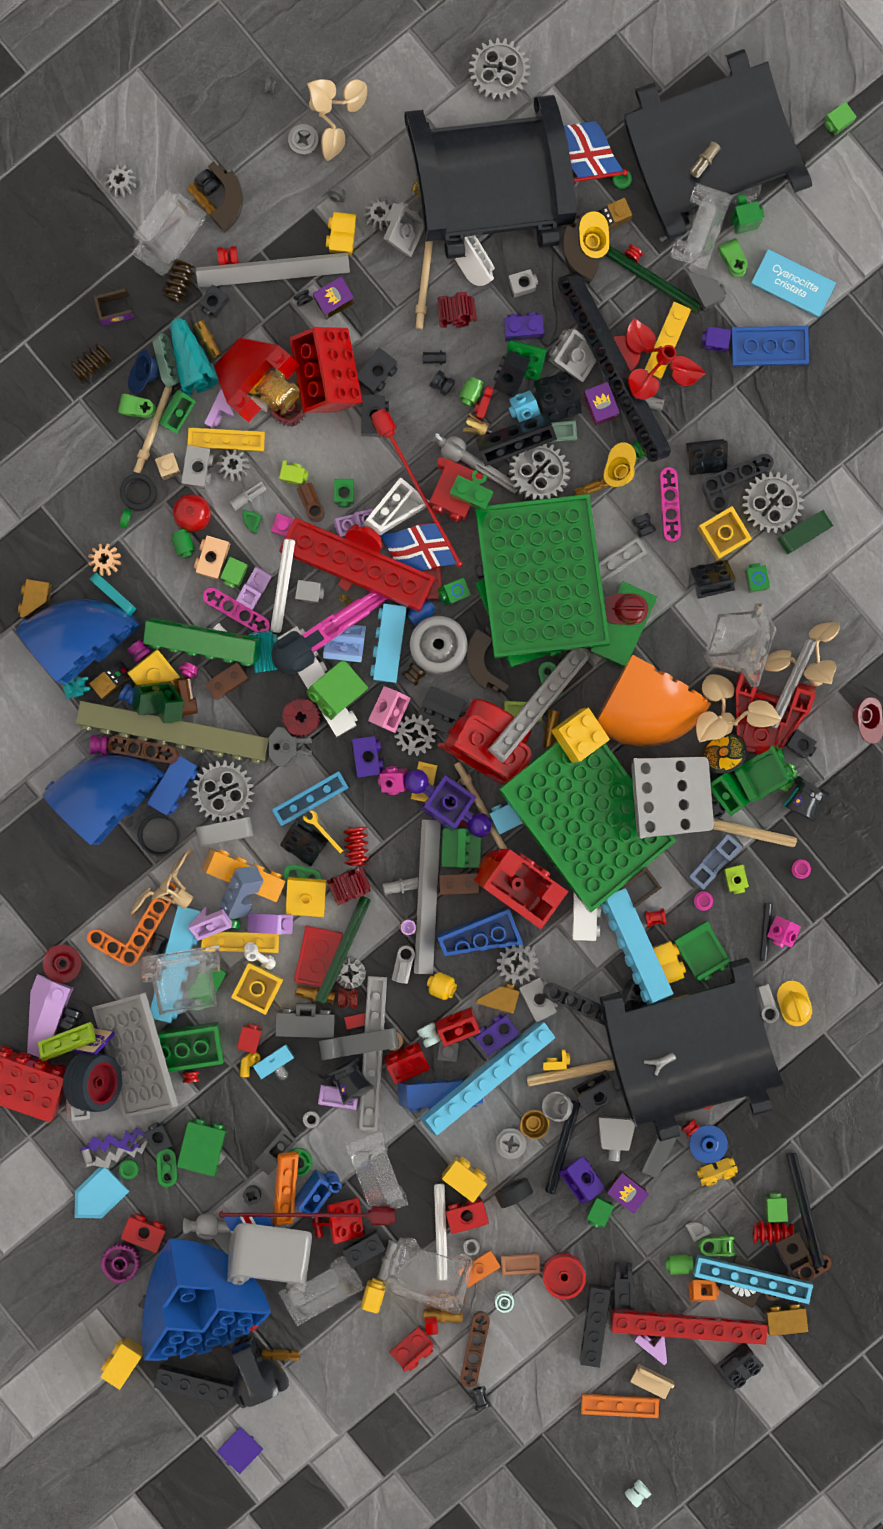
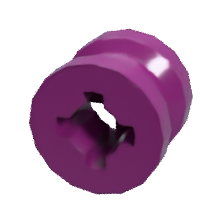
(139, 651)
(98, 745)

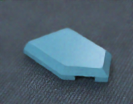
(98, 1194)

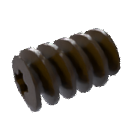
(177, 284)
(90, 362)

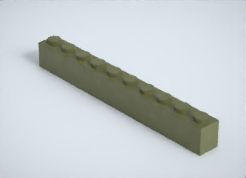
(180, 732)

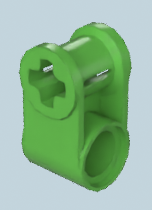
(732, 255)
(133, 406)
(721, 1245)

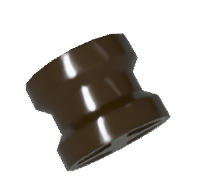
(413, 674)

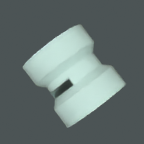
(429, 1035)
(504, 1301)
(637, 1493)

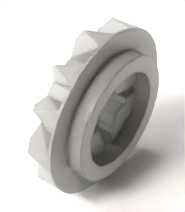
(305, 131)
(357, 979)
(515, 1151)

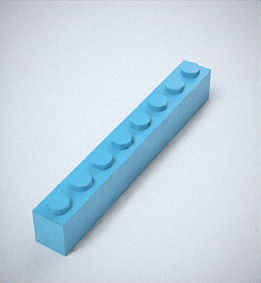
(487, 1078)

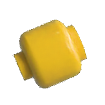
(441, 986)

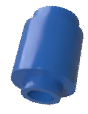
(425, 612)

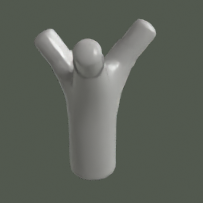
(660, 1062)

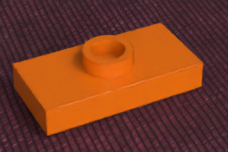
(483, 1267)

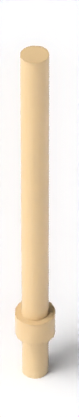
(421, 308)
(144, 454)
(467, 780)

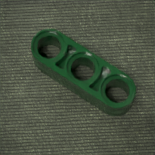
(805, 532)

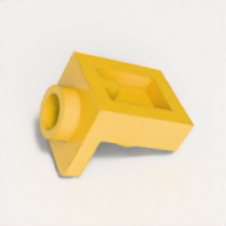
(553, 1064)

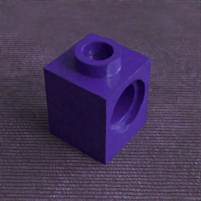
(716, 339)

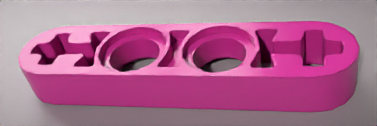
(673, 504)
(238, 608)

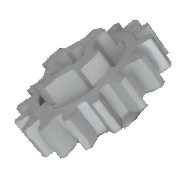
(418, 726)
(516, 972)

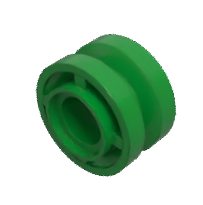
(307, 1158)

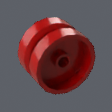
(563, 1264)

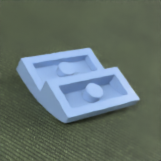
(347, 645)

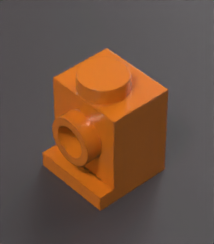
(710, 1288)

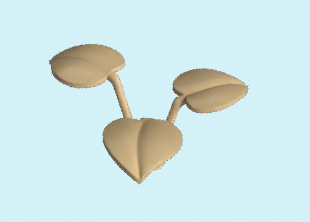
(321, 94)
(815, 673)
(712, 727)
(177, 896)

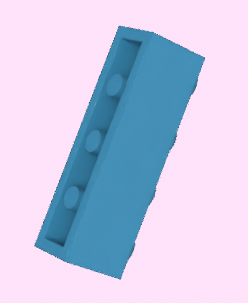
(310, 798)

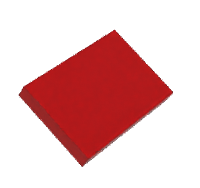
(316, 955)

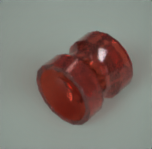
(352, 996)

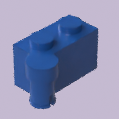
(316, 1191)

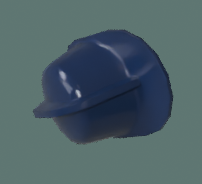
(143, 371)

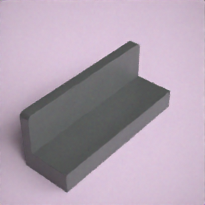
(657, 1156)

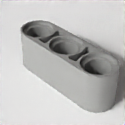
(224, 831)

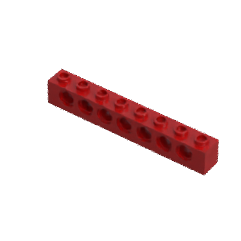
(688, 1326)

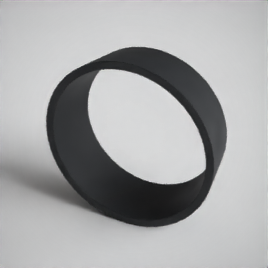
(140, 835)

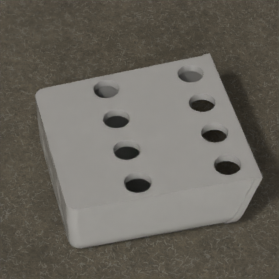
(671, 796)

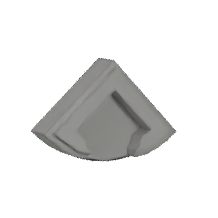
(697, 1230)

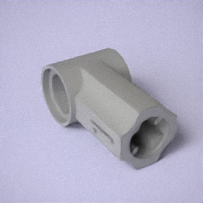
(403, 965)
(766, 1002)

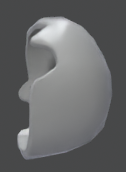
(557, 1106)

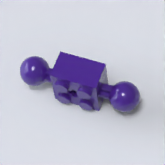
(417, 782)

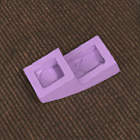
(254, 588)

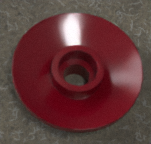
(52, 965)

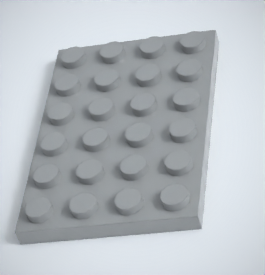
(138, 1053)

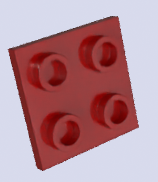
(341, 1227)

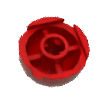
(191, 513)

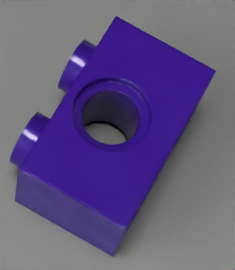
(361, 746)
(572, 1176)

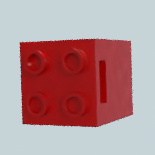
(441, 501)

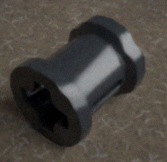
(157, 944)
(249, 1189)
(480, 1398)

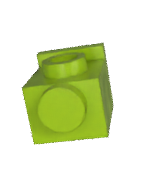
(293, 474)
(730, 873)

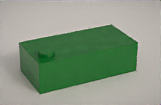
(621, 636)
(192, 1046)

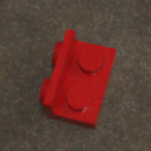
(406, 1063)
(412, 1349)

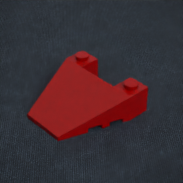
(245, 366)
(761, 738)

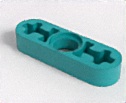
(112, 593)

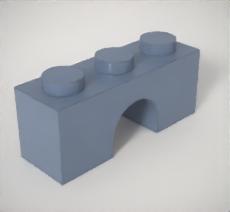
(714, 861)
(243, 883)

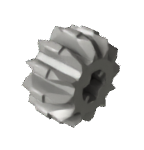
(122, 187)
(372, 213)
(239, 467)

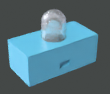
(275, 1062)

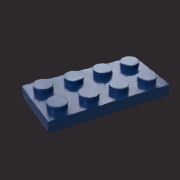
(770, 346)

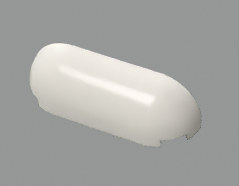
(476, 264)

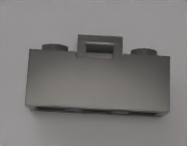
(296, 1025)

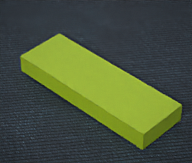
(66, 1041)

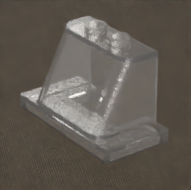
(705, 228)
(167, 231)
(742, 643)
(183, 979)
(376, 1172)
(322, 1291)

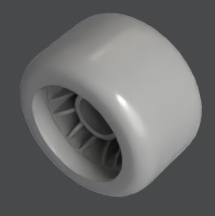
(443, 660)

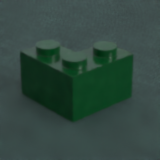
(159, 699)

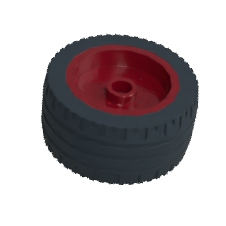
(92, 1082)

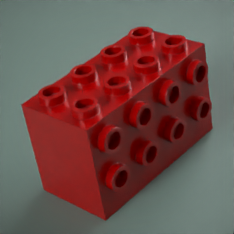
(326, 370)
(30, 1084)

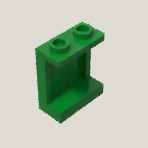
(764, 774)
(702, 951)
(202, 1147)

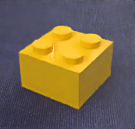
(724, 533)
(580, 735)
(257, 988)
(465, 1178)
(125, 1358)

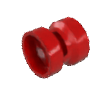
(223, 258)

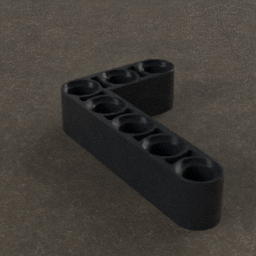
(580, 1001)

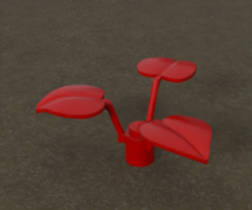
(643, 385)

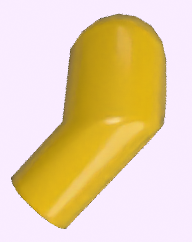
(246, 1062)

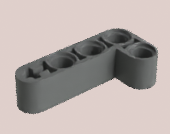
(358, 1043)

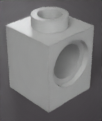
(518, 290)
(309, 592)

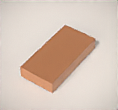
(520, 1264)

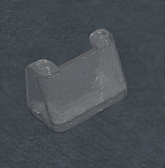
(428, 1276)

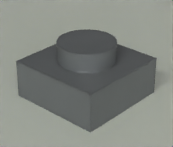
(449, 1052)

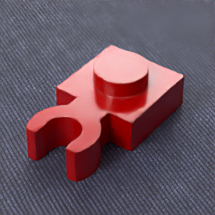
(481, 408)

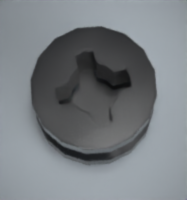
(718, 810)

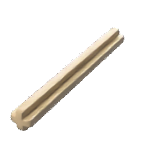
(754, 833)
(569, 1073)

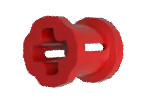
(655, 917)

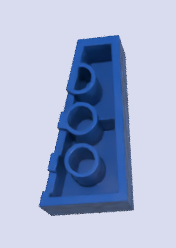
(481, 934)
(426, 1094)

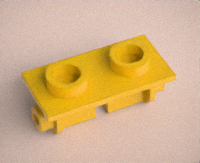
(711, 1175)

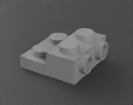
(404, 228)
(573, 355)

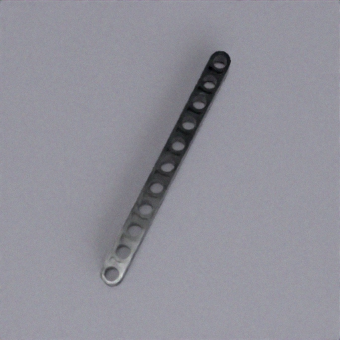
(613, 366)

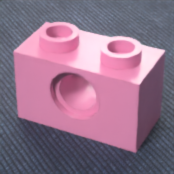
(389, 709)

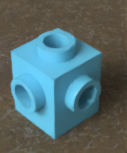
(524, 406)

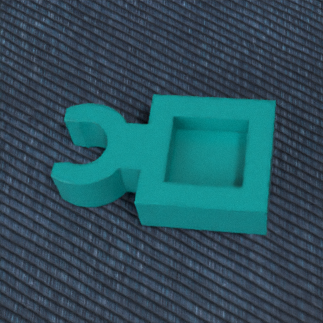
(75, 687)

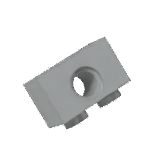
(193, 456)
(542, 1010)

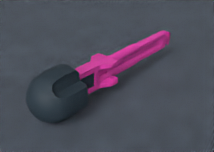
(296, 651)

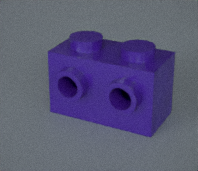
(523, 327)

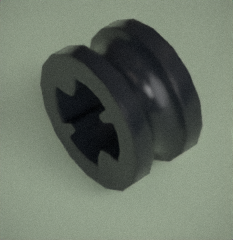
(303, 298)

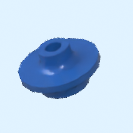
(701, 1137)

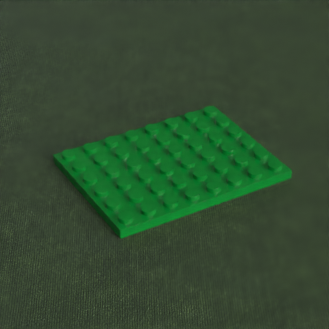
(542, 576)
(583, 820)

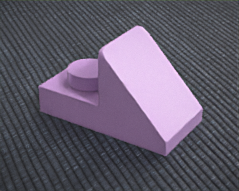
(219, 406)
(209, 923)
(656, 1349)

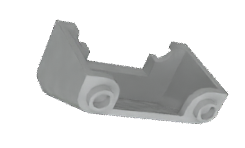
(268, 1254)

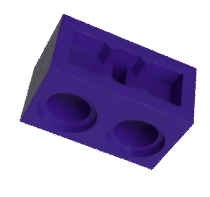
(500, 1039)

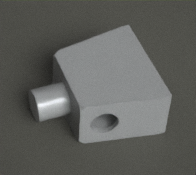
(615, 1135)

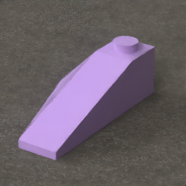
(46, 1010)

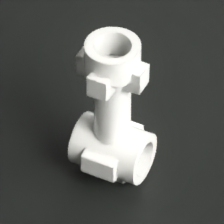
(251, 953)

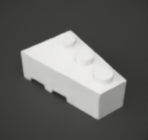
(395, 507)

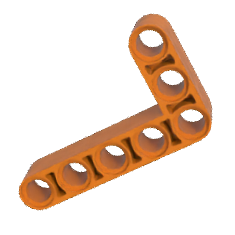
(141, 929)

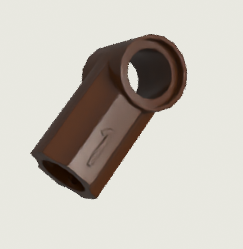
(310, 501)
(184, 688)

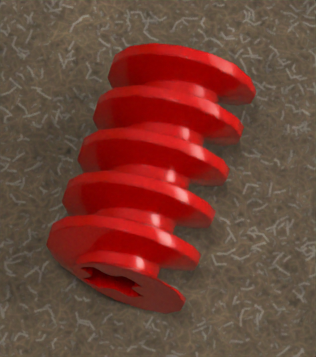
(356, 846)
(771, 1233)

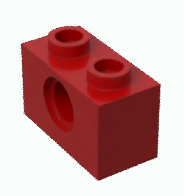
(457, 1026)
(459, 1224)
(132, 1232)

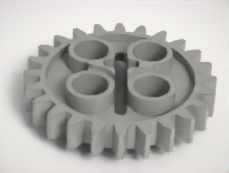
(502, 52)
(552, 483)
(759, 492)
(216, 775)

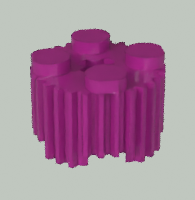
(112, 1268)

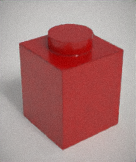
(249, 1038)

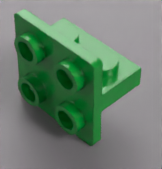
(534, 353)
(460, 849)

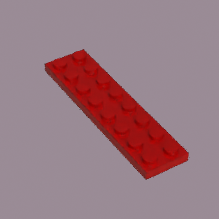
(359, 565)

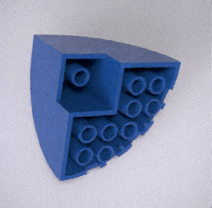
(75, 634)
(102, 792)
(193, 1305)

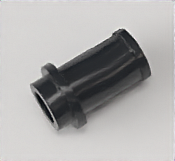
(434, 357)

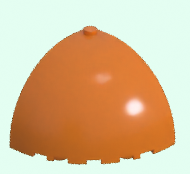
(649, 707)

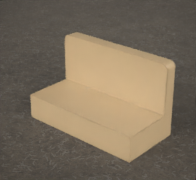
(652, 1381)

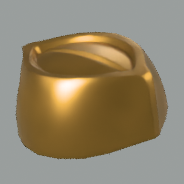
(534, 1124)

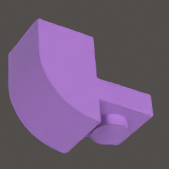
(270, 923)

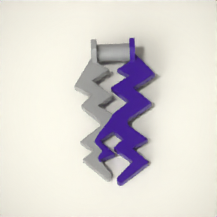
(121, 1145)

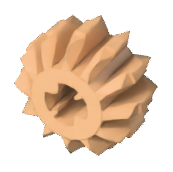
(99, 556)

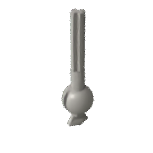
(455, 450)
(207, 1226)

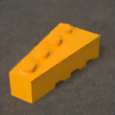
(223, 866)

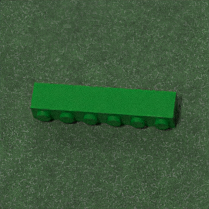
(202, 641)

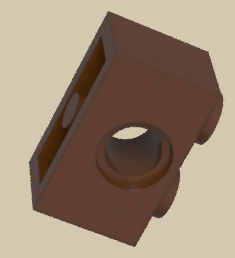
(227, 681)
(458, 884)

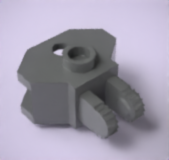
(288, 747)

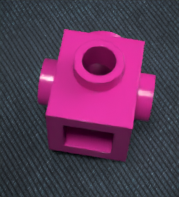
(392, 780)
(783, 932)

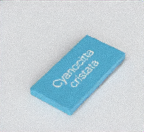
(793, 283)

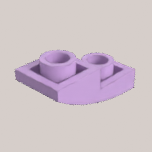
(343, 523)

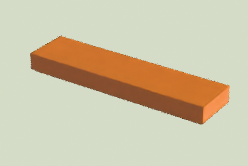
(285, 1186)
(620, 1405)

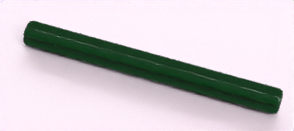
(652, 279)
(343, 949)

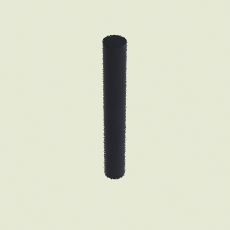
(765, 930)

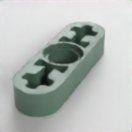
(164, 350)

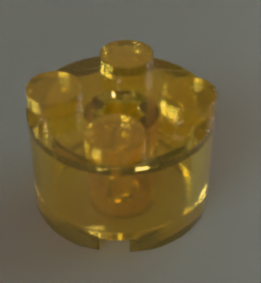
(277, 391)

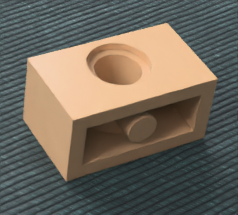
(212, 569)

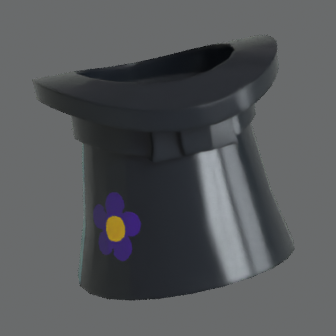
(805, 798)
(349, 1081)

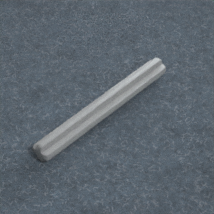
(794, 678)

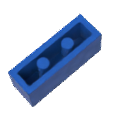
(173, 786)

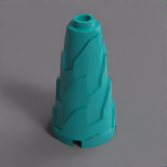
(191, 361)

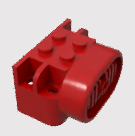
(476, 733)
(520, 885)

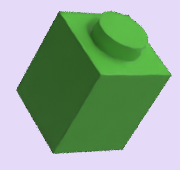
(839, 118)
(234, 572)
(776, 1207)

